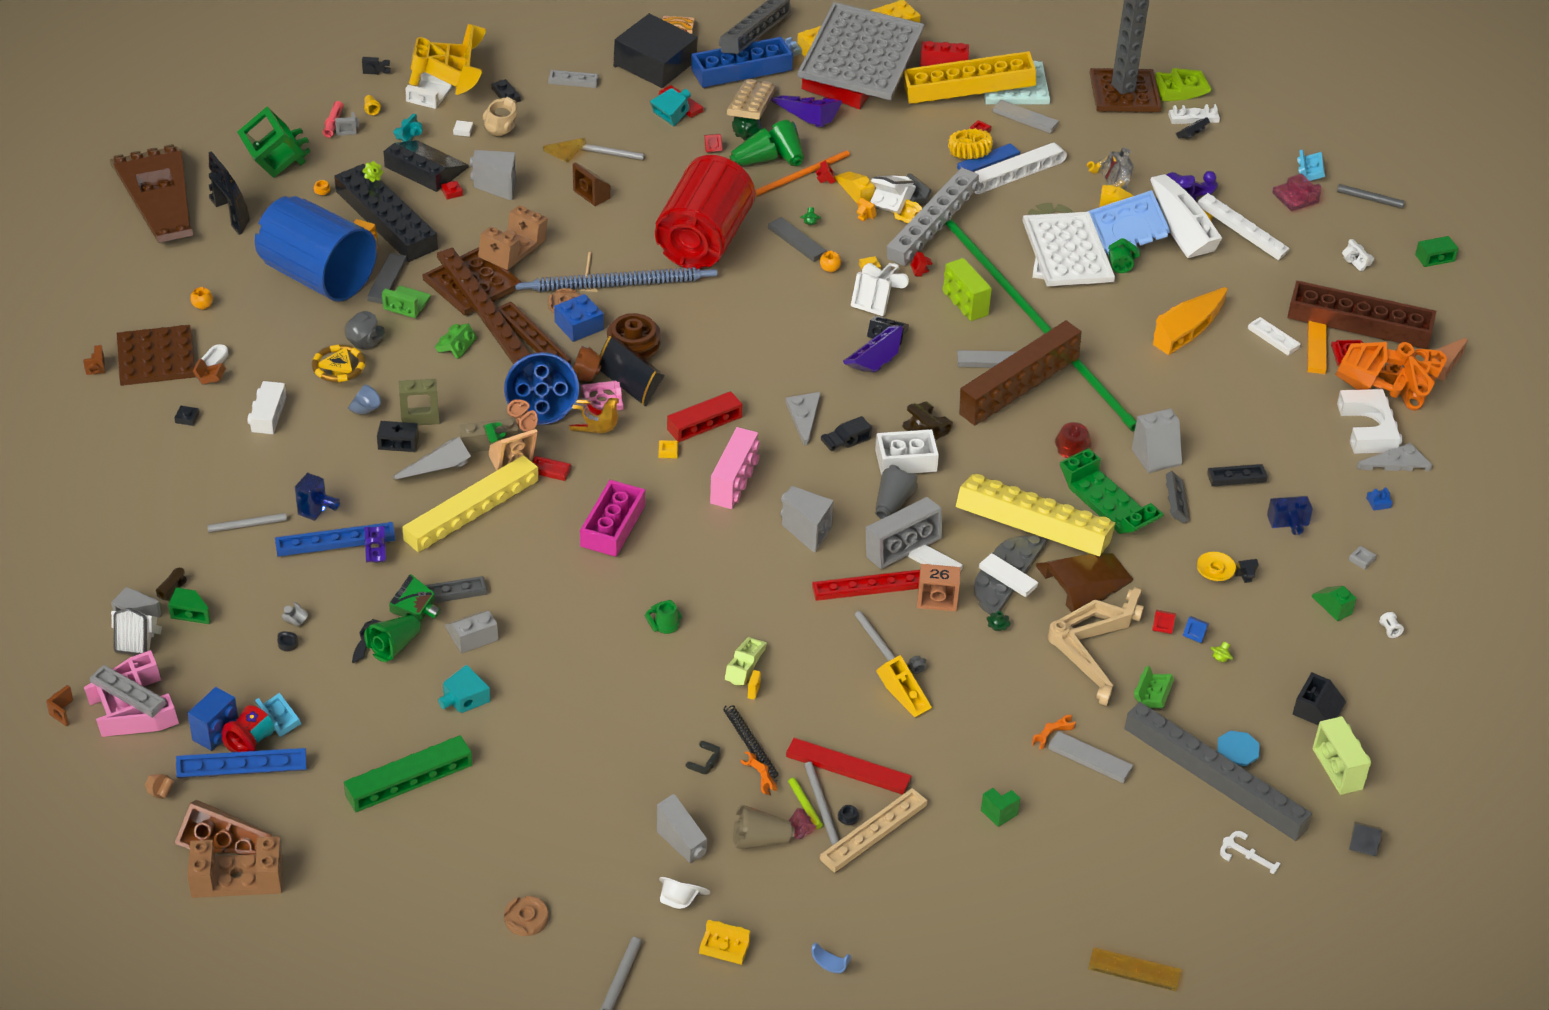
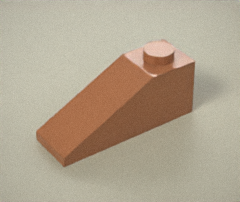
(1453, 353)

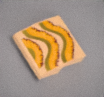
(684, 23)

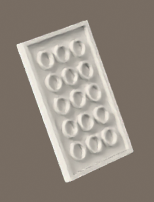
(1068, 249)

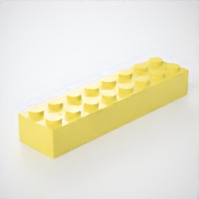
(1035, 514)

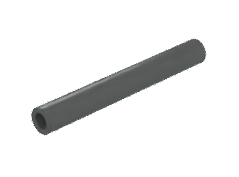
(1370, 196)

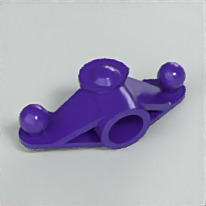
(1194, 187)

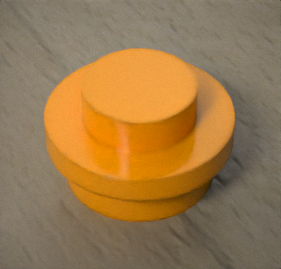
(321, 187)

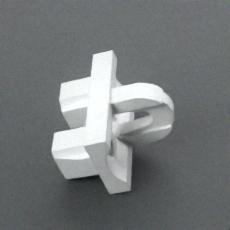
(1354, 249)

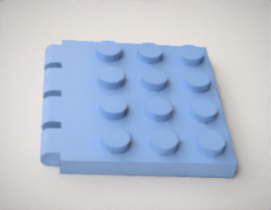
(1133, 218)

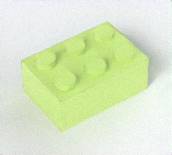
(1341, 755)

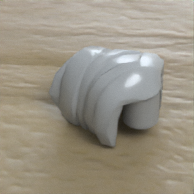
(294, 615)

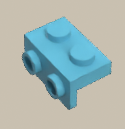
(1311, 166)
(280, 713)

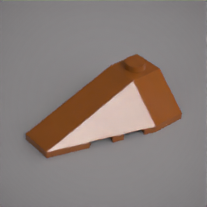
(225, 830)

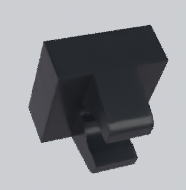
(1246, 569)

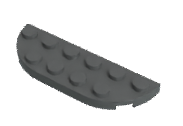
(1019, 553)

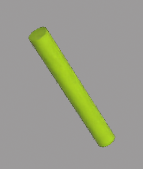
(805, 802)

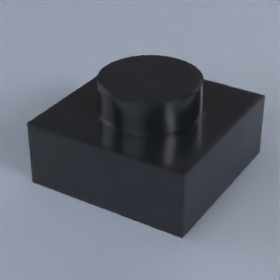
(186, 415)

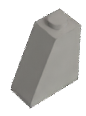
(680, 829)

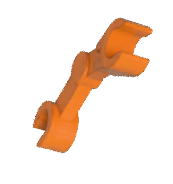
(1061, 724)
(766, 779)

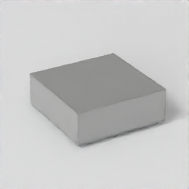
(1362, 557)

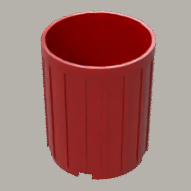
(704, 211)

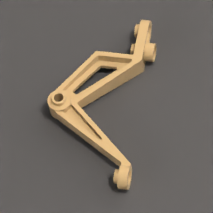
(1067, 638)

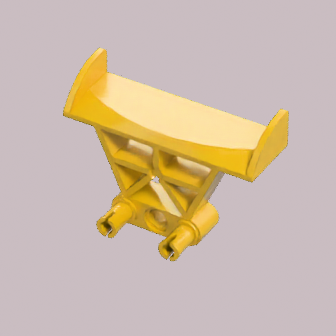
(448, 60)

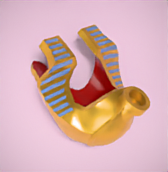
(597, 420)

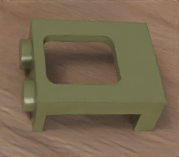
(419, 415)

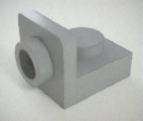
(347, 125)

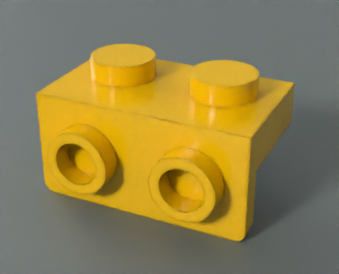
(725, 942)

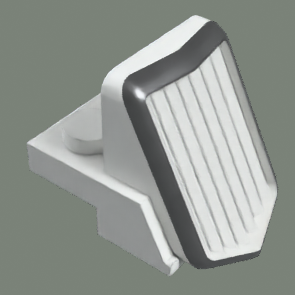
(892, 192)
(133, 631)

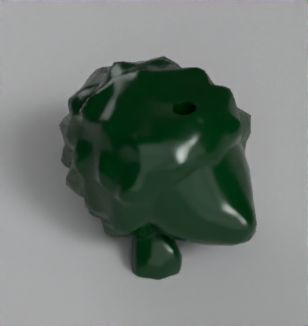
(745, 127)

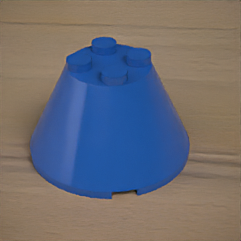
(544, 383)

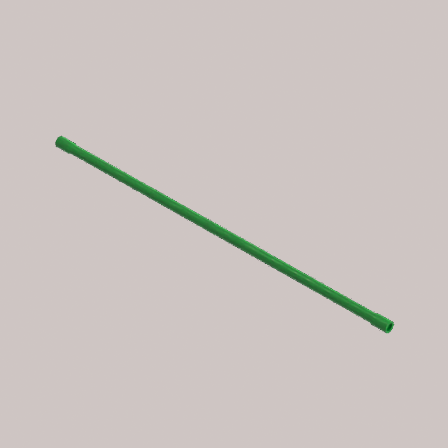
(1126, 417)

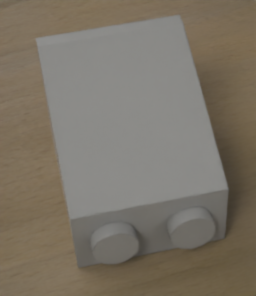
(494, 172)
(1158, 440)
(807, 516)

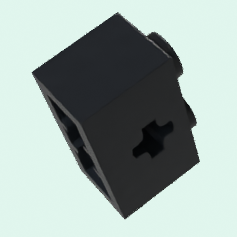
(397, 436)

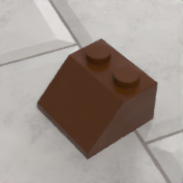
(590, 185)

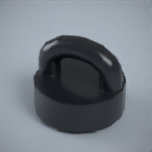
(287, 641)

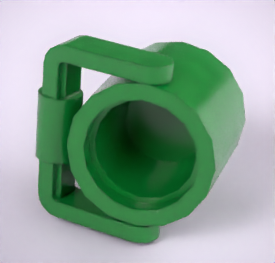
(1121, 255)

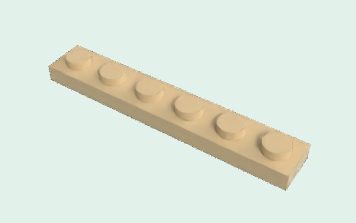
(873, 830)

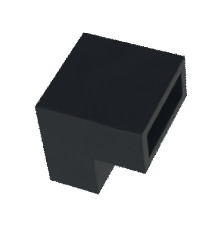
(1365, 838)

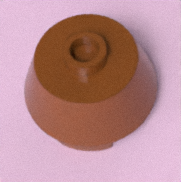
(587, 364)

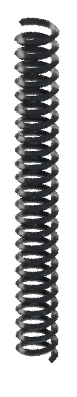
(746, 741)

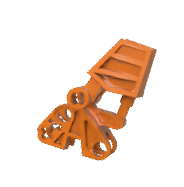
(1366, 363)

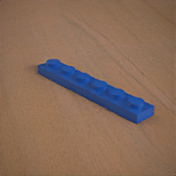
(328, 539)
(241, 763)

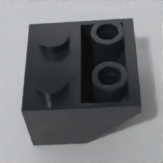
(1318, 700)

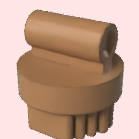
(159, 785)

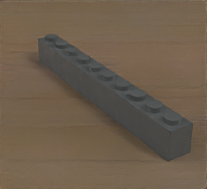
(1218, 771)

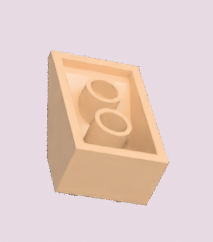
(511, 448)

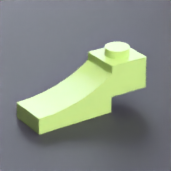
(744, 661)

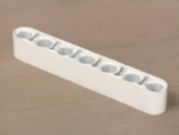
(1020, 166)

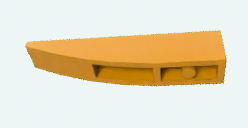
(1187, 320)

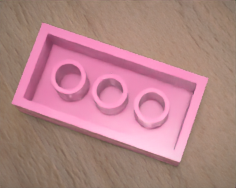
(734, 468)

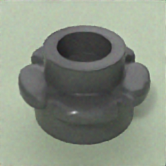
(917, 664)

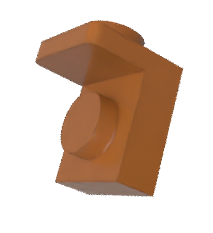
(96, 363)

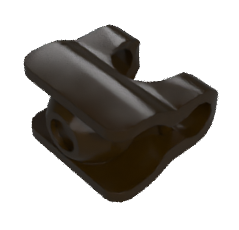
(923, 420)

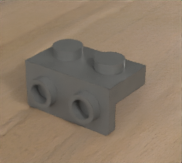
(921, 191)

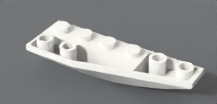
(1185, 218)

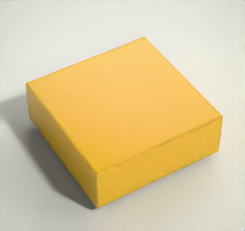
(668, 449)
(754, 684)

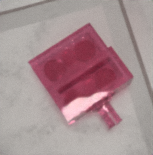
(1297, 192)

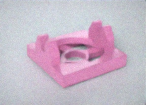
(614, 386)

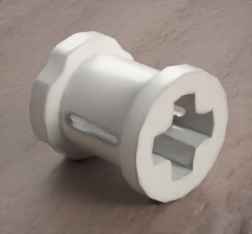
(1391, 624)

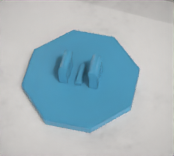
(1238, 747)

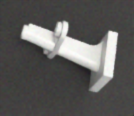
(874, 287)

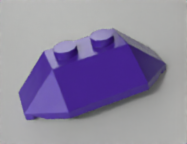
(876, 351)

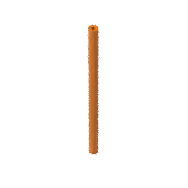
(801, 173)

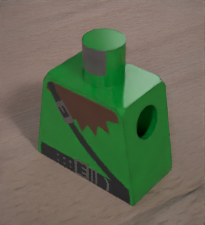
(414, 599)

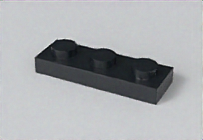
(1237, 475)

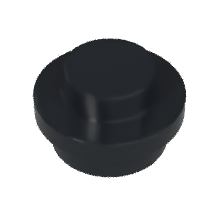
(848, 815)

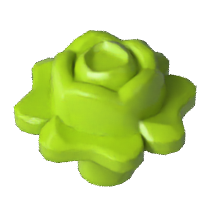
(372, 171)
(1221, 652)

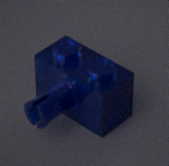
(312, 497)
(1290, 512)

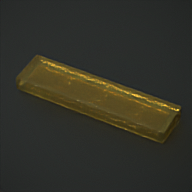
(1134, 969)

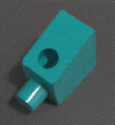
(671, 105)
(464, 691)

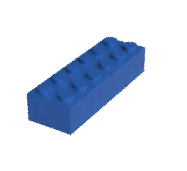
(756, 60)

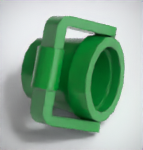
(666, 618)

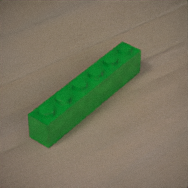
(407, 773)

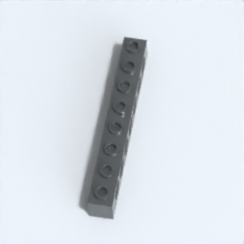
(754, 26)
(1129, 45)

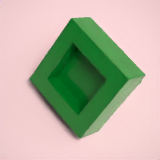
(490, 432)

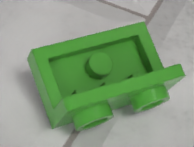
(457, 340)
(1153, 688)

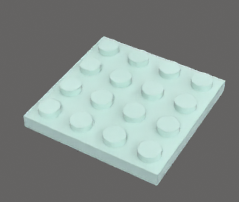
(1026, 95)

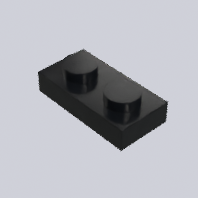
(504, 89)
(1197, 126)

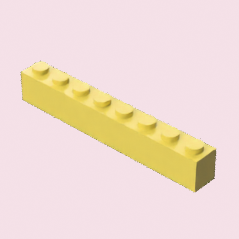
(470, 503)

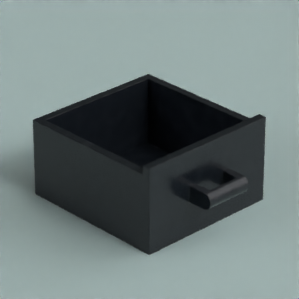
(655, 50)

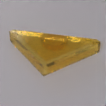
(566, 149)

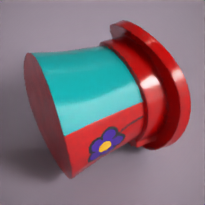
(248, 730)

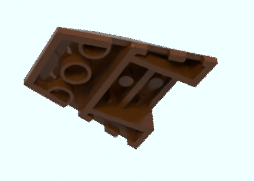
(1086, 577)

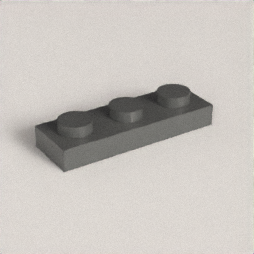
(1177, 497)

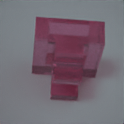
(801, 823)

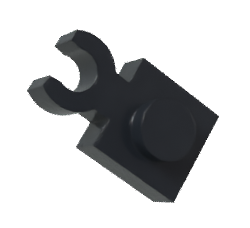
(372, 65)

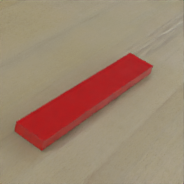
(866, 585)
(848, 766)

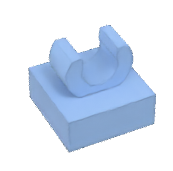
(795, 49)

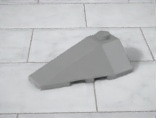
(445, 456)

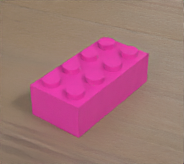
(612, 518)

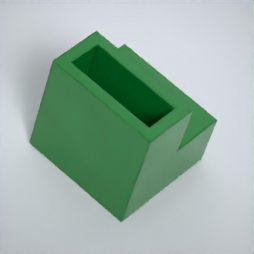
(1000, 808)

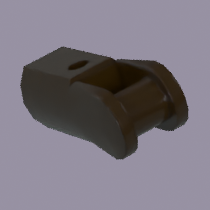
(173, 581)

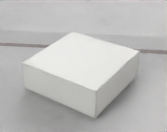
(463, 128)

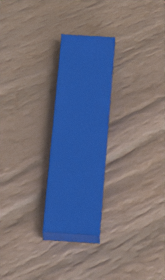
(994, 157)

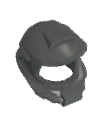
(363, 330)

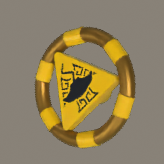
(338, 363)

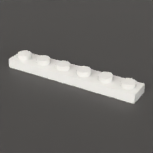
(1243, 226)

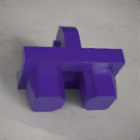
(375, 535)

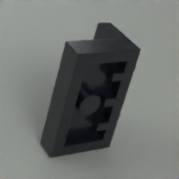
(879, 324)

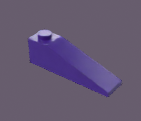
(808, 109)

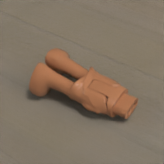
(525, 419)

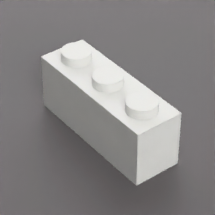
(267, 407)

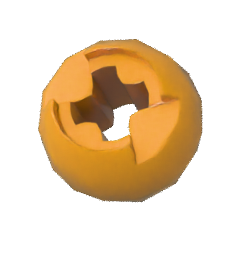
(830, 261)
(201, 298)

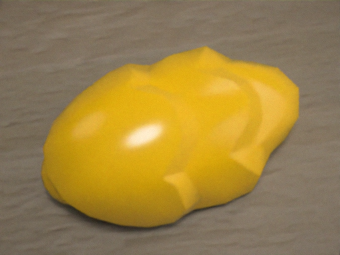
(908, 211)

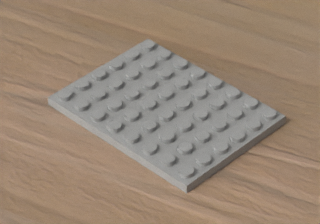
(861, 50)

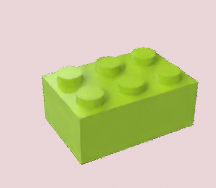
(967, 289)

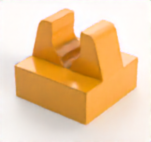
(865, 209)

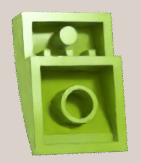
(1181, 84)

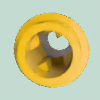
(371, 105)

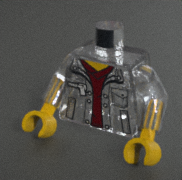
(1115, 168)

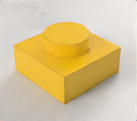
(862, 262)

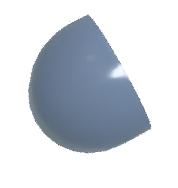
(365, 401)

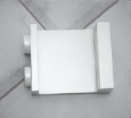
(429, 91)

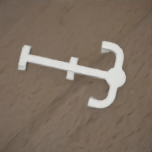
(1228, 842)

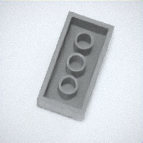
(892, 534)

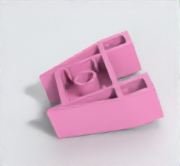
(124, 718)

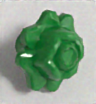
(810, 217)

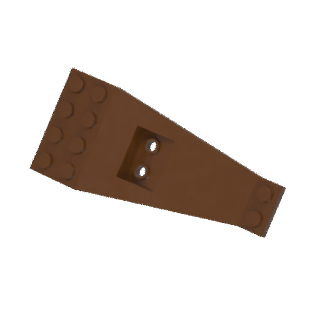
(158, 189)

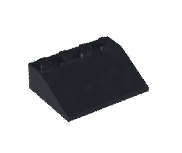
(422, 163)

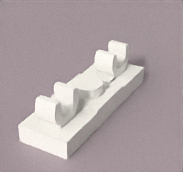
(1191, 115)

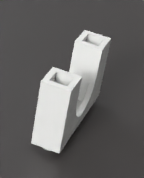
(1376, 406)

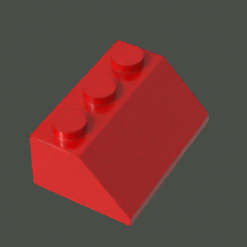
(940, 53)

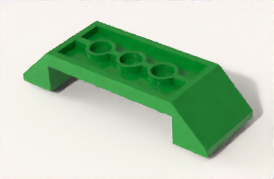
(1104, 495)

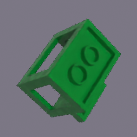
(278, 147)

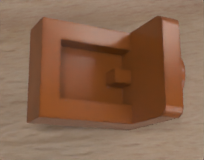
(208, 373)

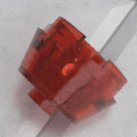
(1072, 439)

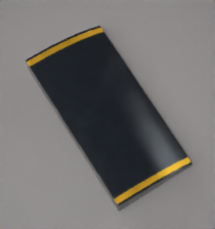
(630, 370)

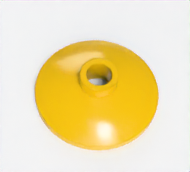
(1216, 566)

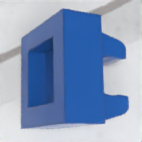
(1379, 499)
(1195, 629)

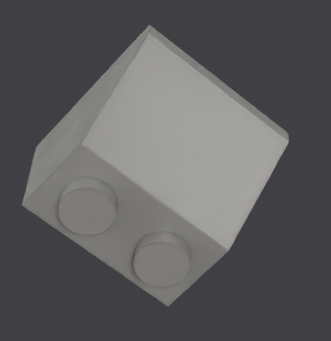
(473, 631)

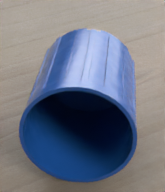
(316, 247)

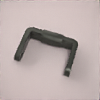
(710, 763)

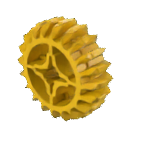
(970, 143)

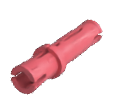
(330, 122)

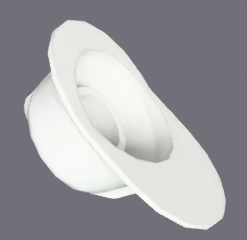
(679, 894)

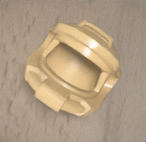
(500, 124)

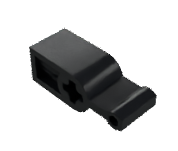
(848, 434)

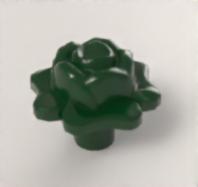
(998, 621)

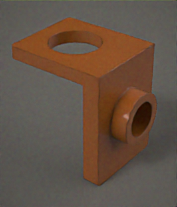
(58, 702)

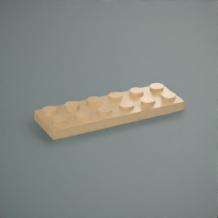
(751, 99)

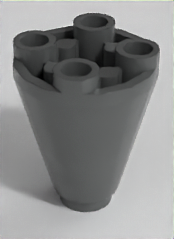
(894, 490)

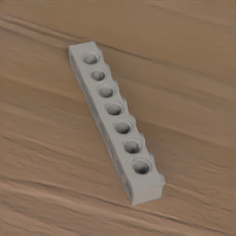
(933, 216)

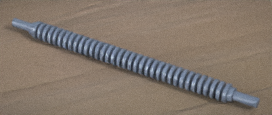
(695, 274)

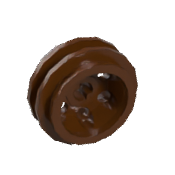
(637, 333)

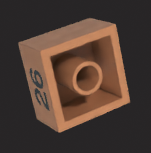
(938, 587)

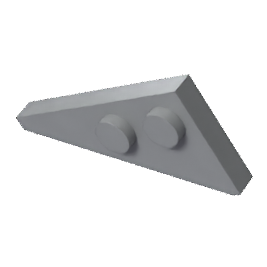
(803, 411)
(1397, 459)

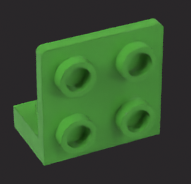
(405, 301)

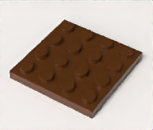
(1107, 98)
(492, 278)
(155, 355)

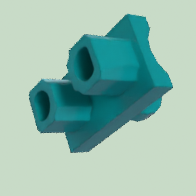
(408, 129)

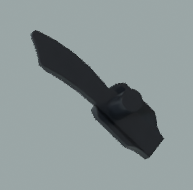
(361, 646)

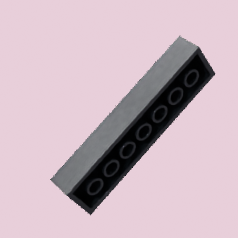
(390, 214)

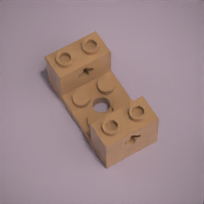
(524, 234)
(212, 874)

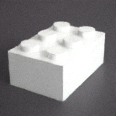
(908, 450)

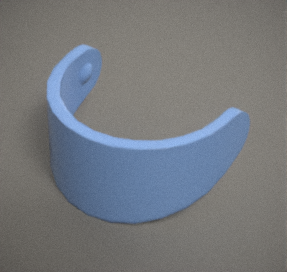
(829, 961)

